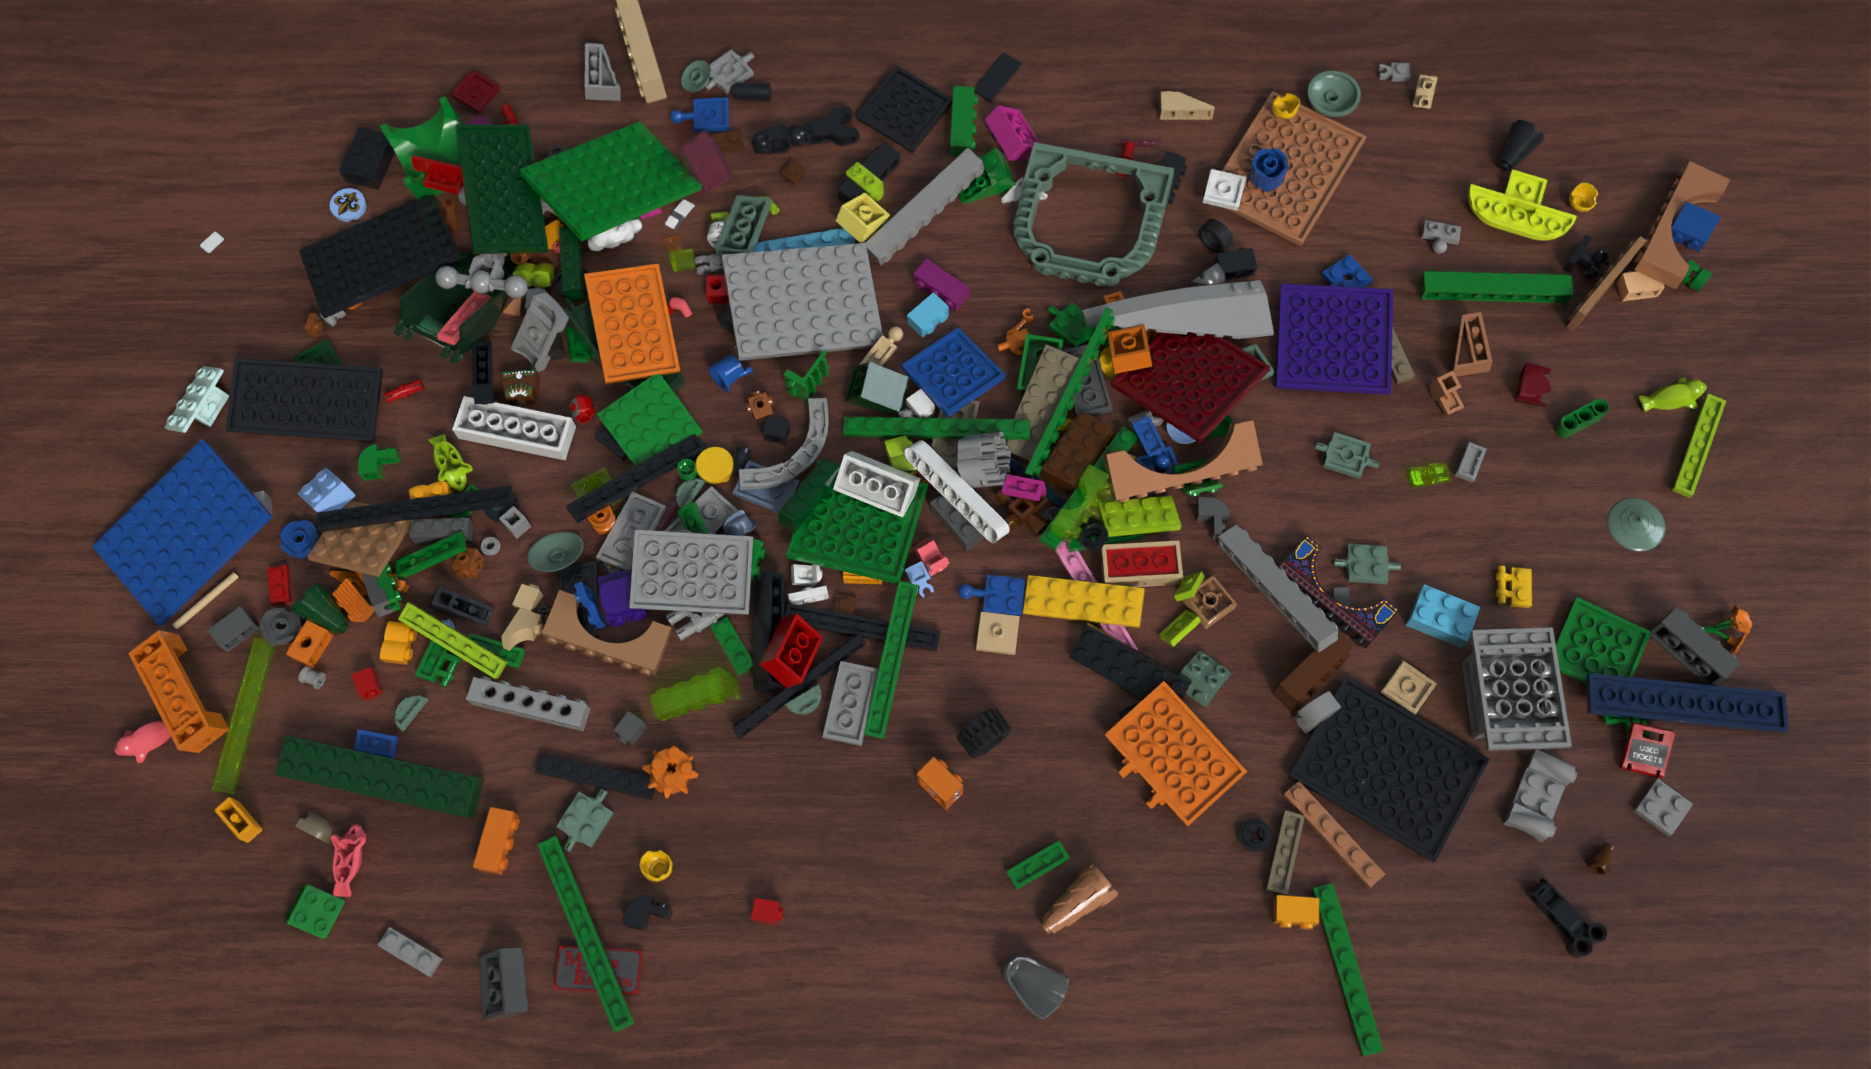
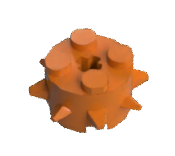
(666, 781)

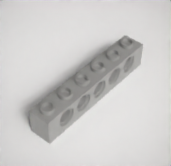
(482, 686)

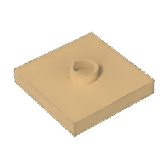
(997, 633)
(1408, 688)

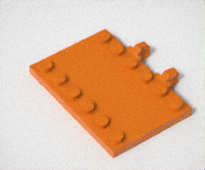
(1174, 754)

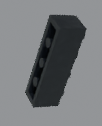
(880, 163)
(482, 372)

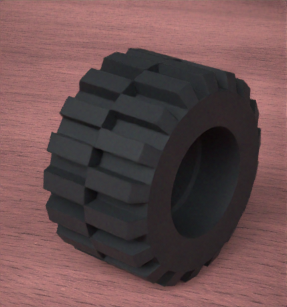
(984, 733)

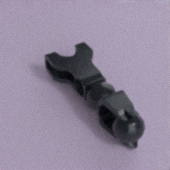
(828, 129)

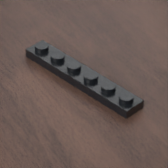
(594, 776)

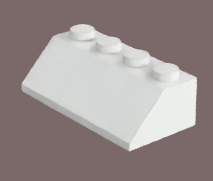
(876, 483)

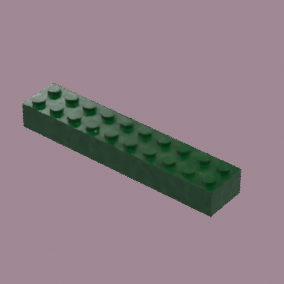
(380, 776)

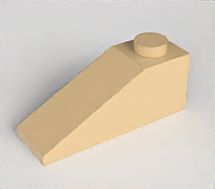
(1183, 107)

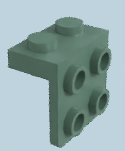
(1206, 677)

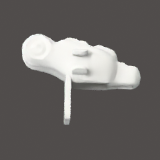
(615, 236)

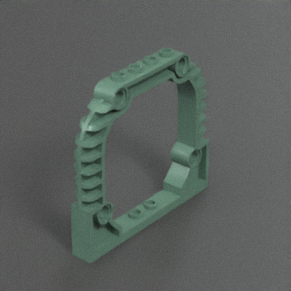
(1050, 160)

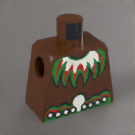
(521, 387)

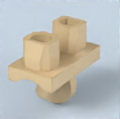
(1424, 91)

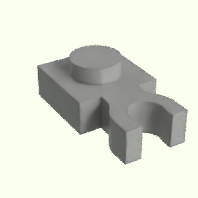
(1397, 72)

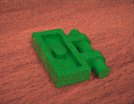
(433, 662)

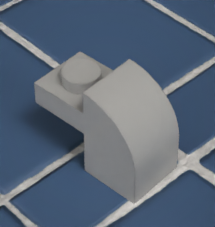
(1316, 712)

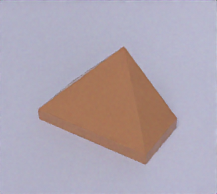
(515, 306)

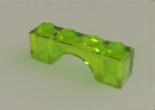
(1068, 522)

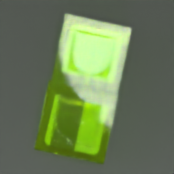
(1427, 476)

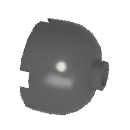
(1212, 276)

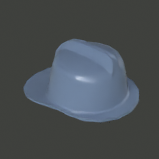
(739, 524)

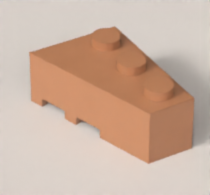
(1472, 348)

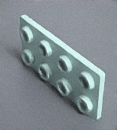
(200, 402)

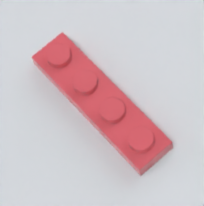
(450, 331)

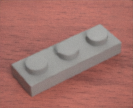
(410, 952)

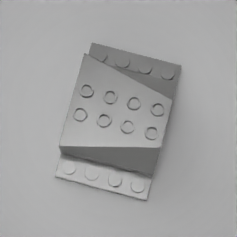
(1516, 690)

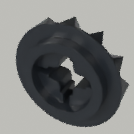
(1100, 533)
(1264, 834)

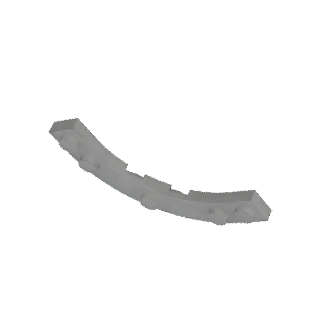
(800, 461)

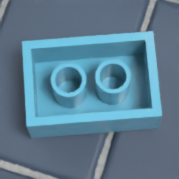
(1443, 616)

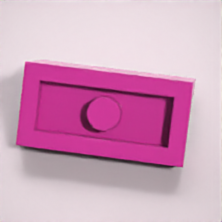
(1024, 487)

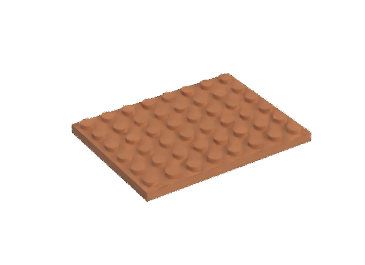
(1317, 158)

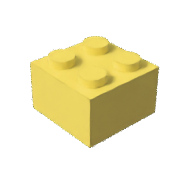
(862, 217)

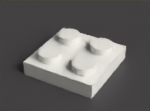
(1224, 189)

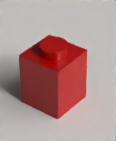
(367, 684)
(767, 912)

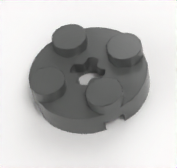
(279, 636)

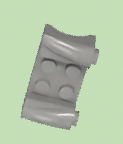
(539, 330)
(1539, 795)

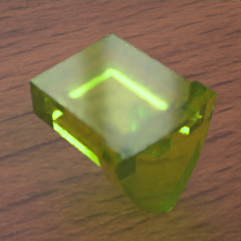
(682, 260)

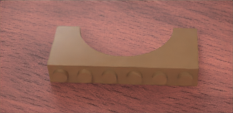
(642, 653)

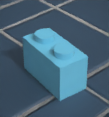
(928, 315)

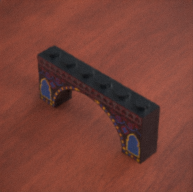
(1358, 622)

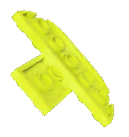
(1520, 208)

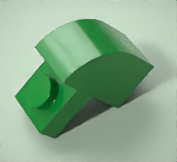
(372, 461)

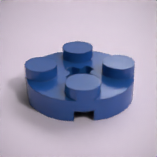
(292, 531)

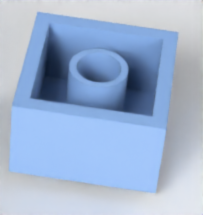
(326, 492)

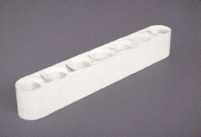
(957, 491)

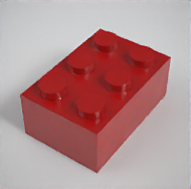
(791, 650)

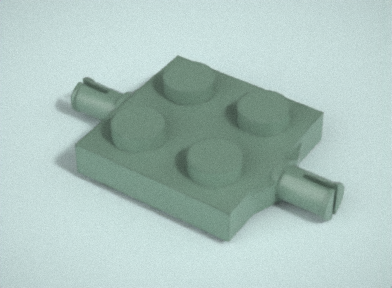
(1347, 455)
(1367, 564)
(585, 819)

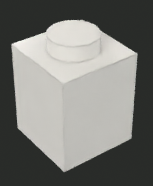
(921, 405)

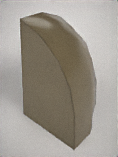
(316, 826)

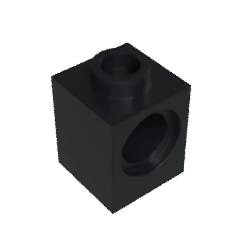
(776, 430)

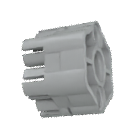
(979, 459)

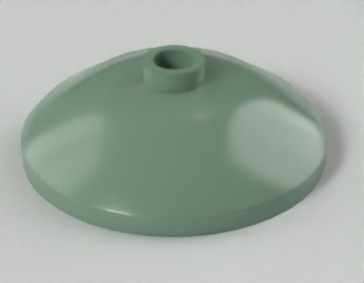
(1335, 87)

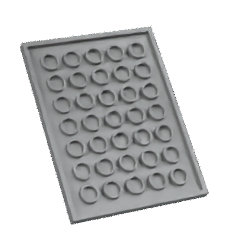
(801, 301)

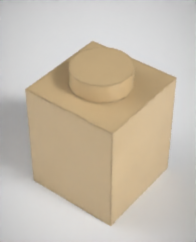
(528, 598)

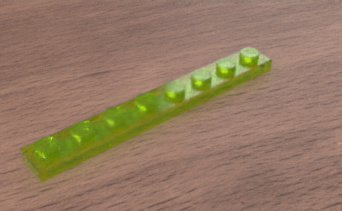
(243, 717)

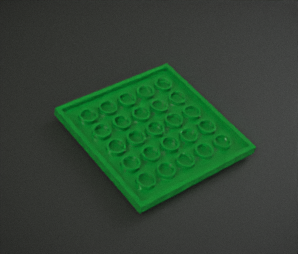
(857, 536)

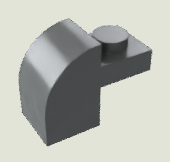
(1214, 511)

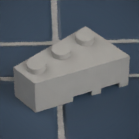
(599, 77)

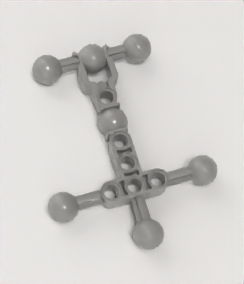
(479, 279)

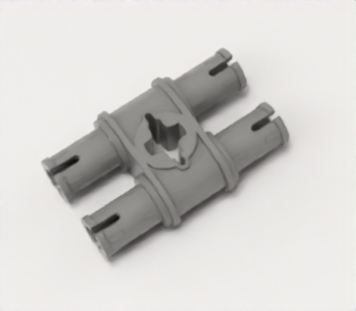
(696, 622)

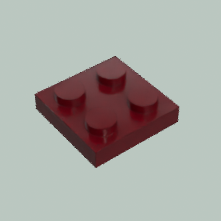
(475, 91)

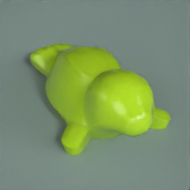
(1674, 395)
(449, 463)

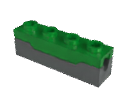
(382, 592)

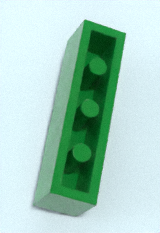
(962, 120)

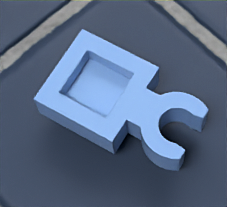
(918, 575)

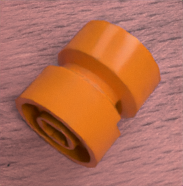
(603, 520)

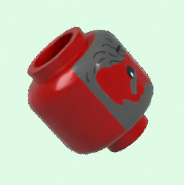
(581, 408)

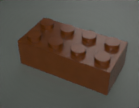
(1078, 448)
(1311, 674)

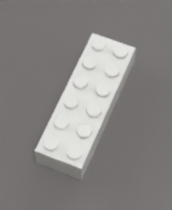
(515, 428)

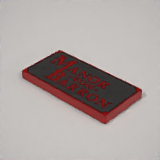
(574, 974)

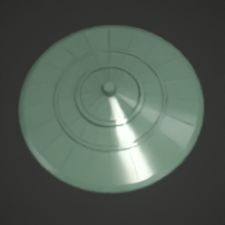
(1636, 524)
(555, 551)

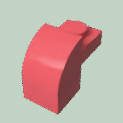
(930, 556)

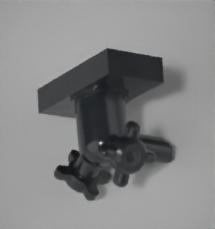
(1587, 259)

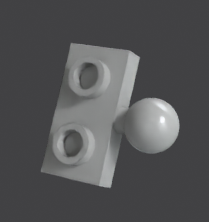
(1441, 234)

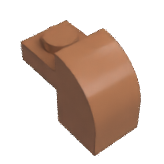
(1444, 391)

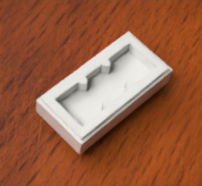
(808, 595)

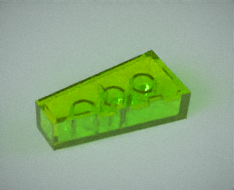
(695, 694)

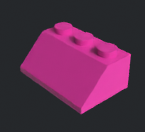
(1011, 132)

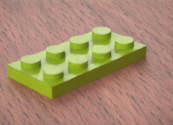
(1139, 516)

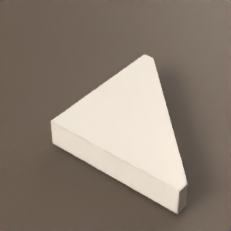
(1014, 193)

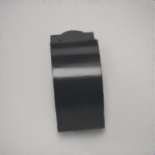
(641, 908)

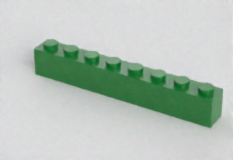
(1496, 287)

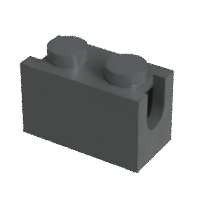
(233, 629)

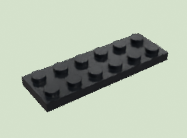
(1124, 664)

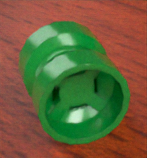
(684, 468)

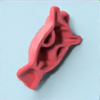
(142, 740)
(347, 858)

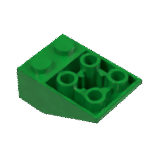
(993, 181)

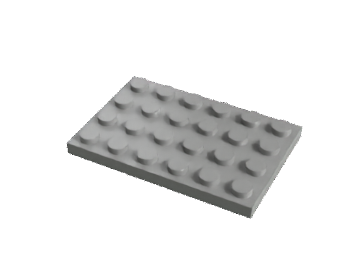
(691, 572)

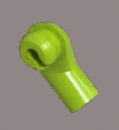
(720, 216)

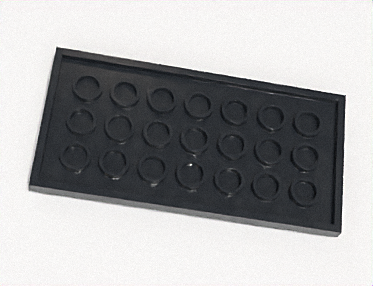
(304, 400)

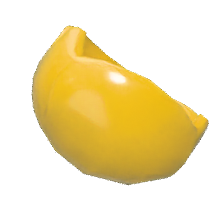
(1286, 106)
(1583, 197)
(656, 865)

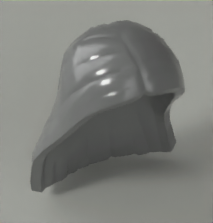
(1034, 984)

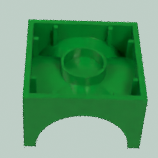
(430, 140)

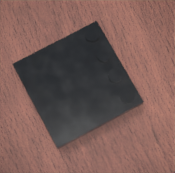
(904, 109)

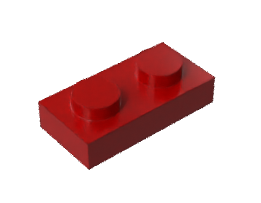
(279, 585)

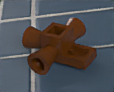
(1023, 511)

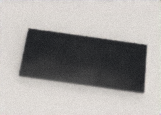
(997, 77)

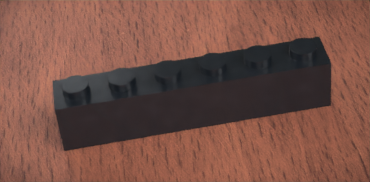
(767, 615)

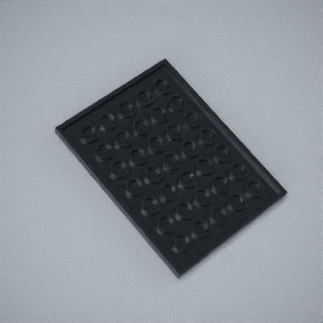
(378, 255)
(1390, 769)

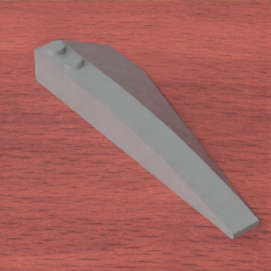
(1216, 309)

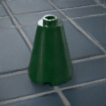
(321, 610)

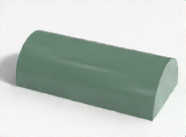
(743, 225)

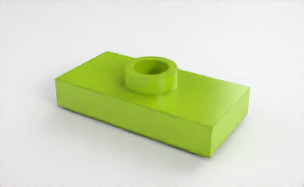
(1189, 586)

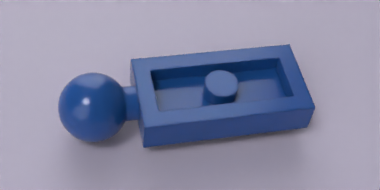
(1151, 441)

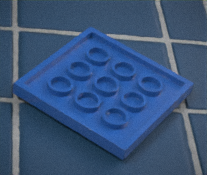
(953, 372)

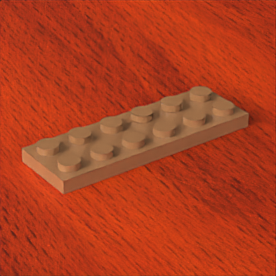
(1604, 283)

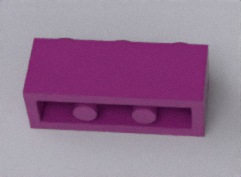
(945, 286)

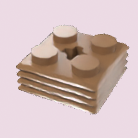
(1222, 602)

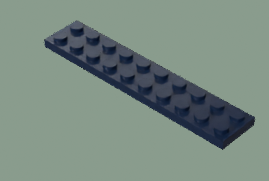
(1686, 703)

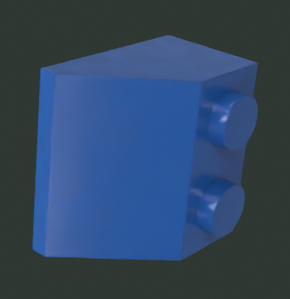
(1693, 226)

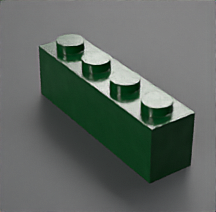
(571, 265)
(808, 495)

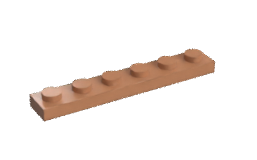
(1334, 835)

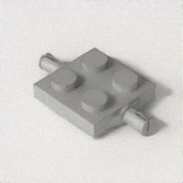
(728, 70)

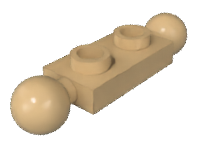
(884, 347)

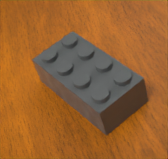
(1694, 648)

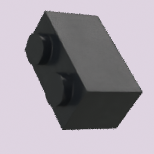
(1237, 263)

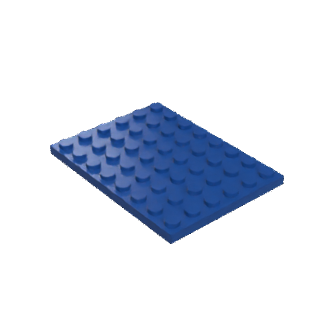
(182, 532)

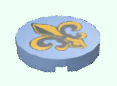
(348, 205)

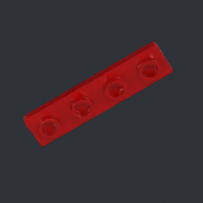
(439, 174)

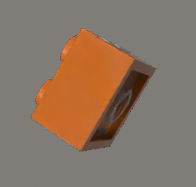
(940, 782)

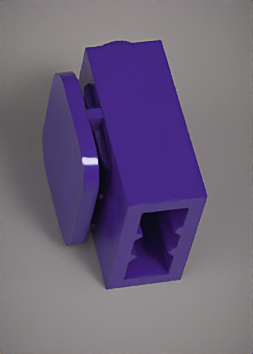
(615, 598)

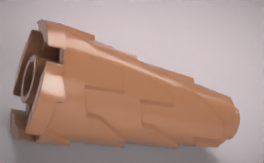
(1081, 897)

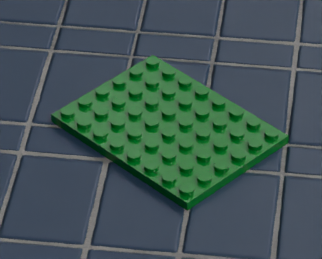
(610, 180)

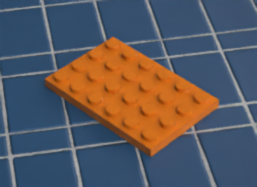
(631, 323)

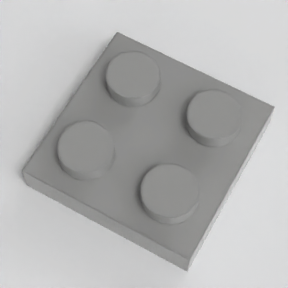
(1663, 807)

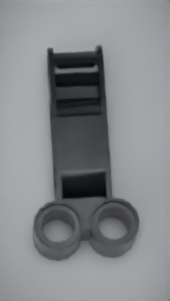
(1566, 919)

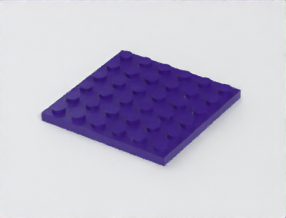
(1335, 339)

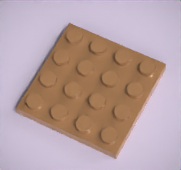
(360, 548)

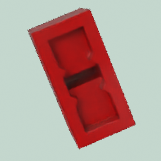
(716, 296)

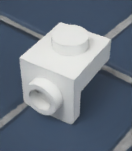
(805, 574)

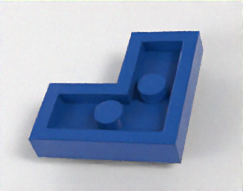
(587, 598)

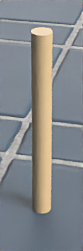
(205, 600)

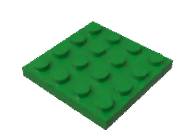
(648, 420)
(1598, 643)

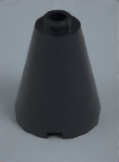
(1519, 143)

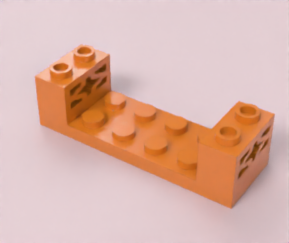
(173, 693)

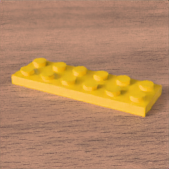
(1084, 601)

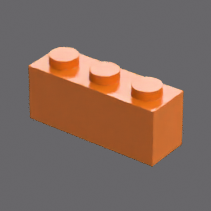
(496, 841)

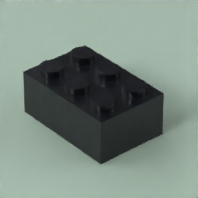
(367, 159)

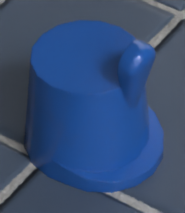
(727, 371)

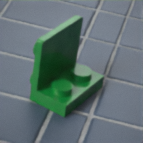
(314, 911)

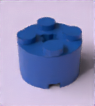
(1268, 169)

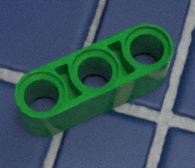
(1589, 415)

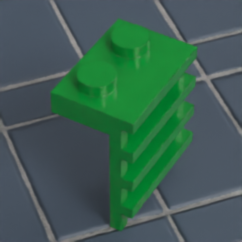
(803, 387)

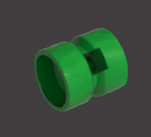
(1699, 279)

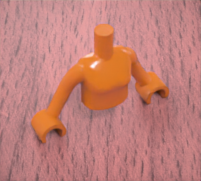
(1015, 337)

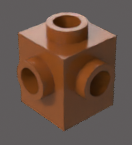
(763, 411)
(468, 563)

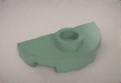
(688, 491)
(806, 702)
(408, 709)

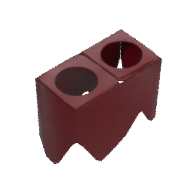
(1533, 384)

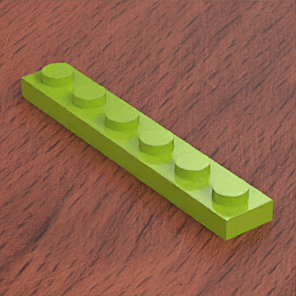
(1699, 445)
(452, 640)

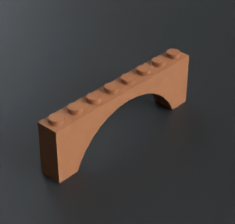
(1660, 257)
(1236, 453)

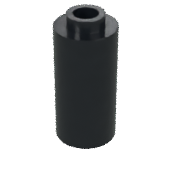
(751, 91)

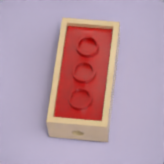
(1142, 564)

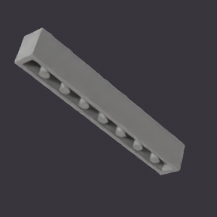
(924, 206)
(1278, 588)

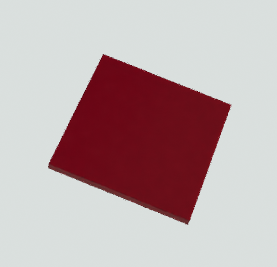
(1192, 381)

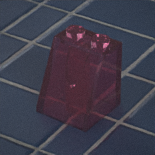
(704, 161)

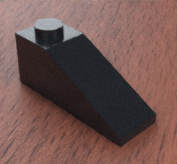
(460, 606)

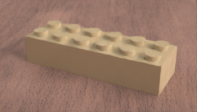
(640, 50)

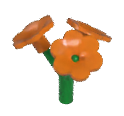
(1740, 620)

